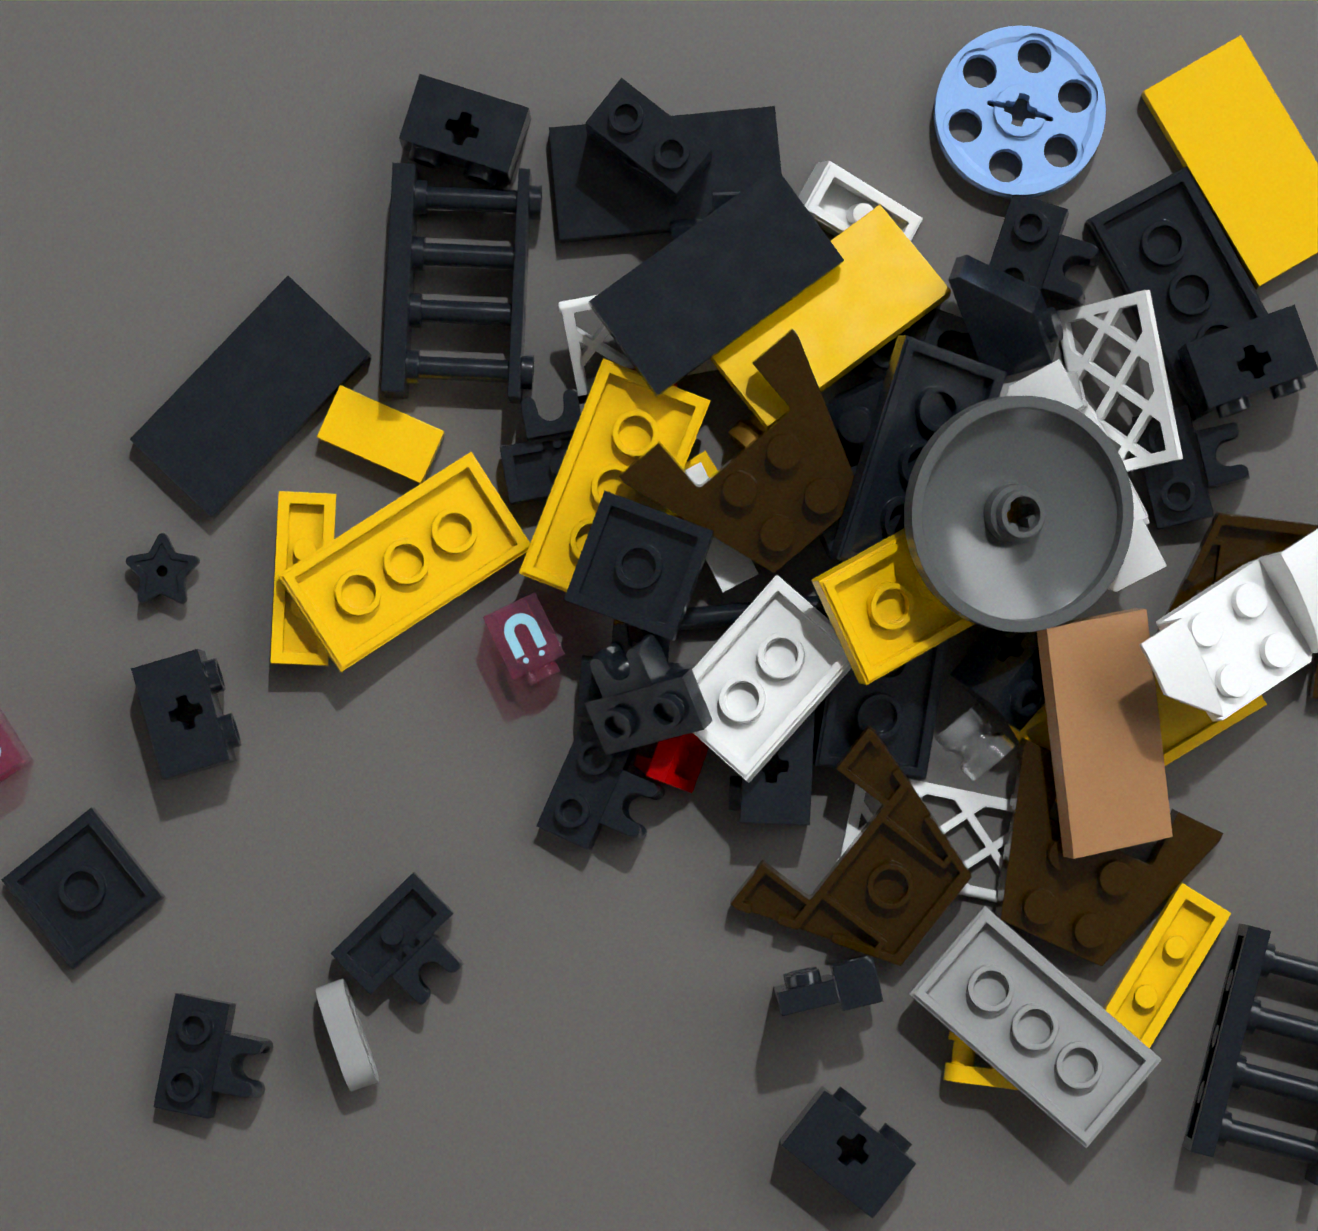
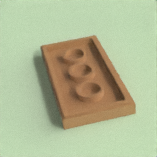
(1104, 733)

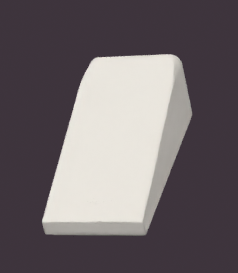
(841, 199)

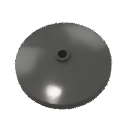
(1066, 522)

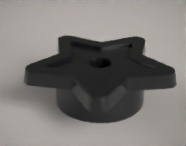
(178, 566)

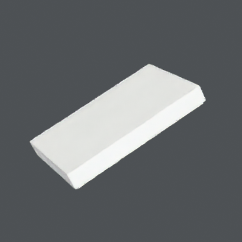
(767, 677)

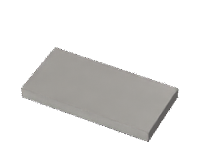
(1035, 1026)

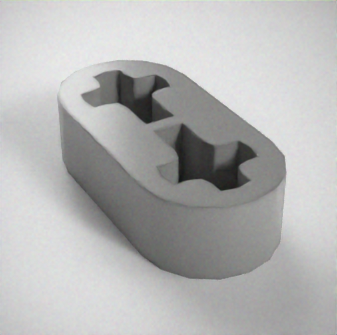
(347, 1035)

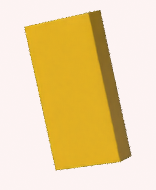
(381, 434)

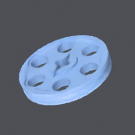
(1040, 91)

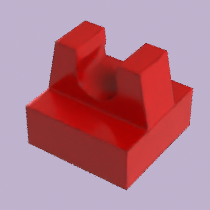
(675, 761)

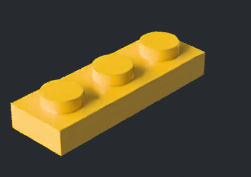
(303, 527)
(1166, 963)

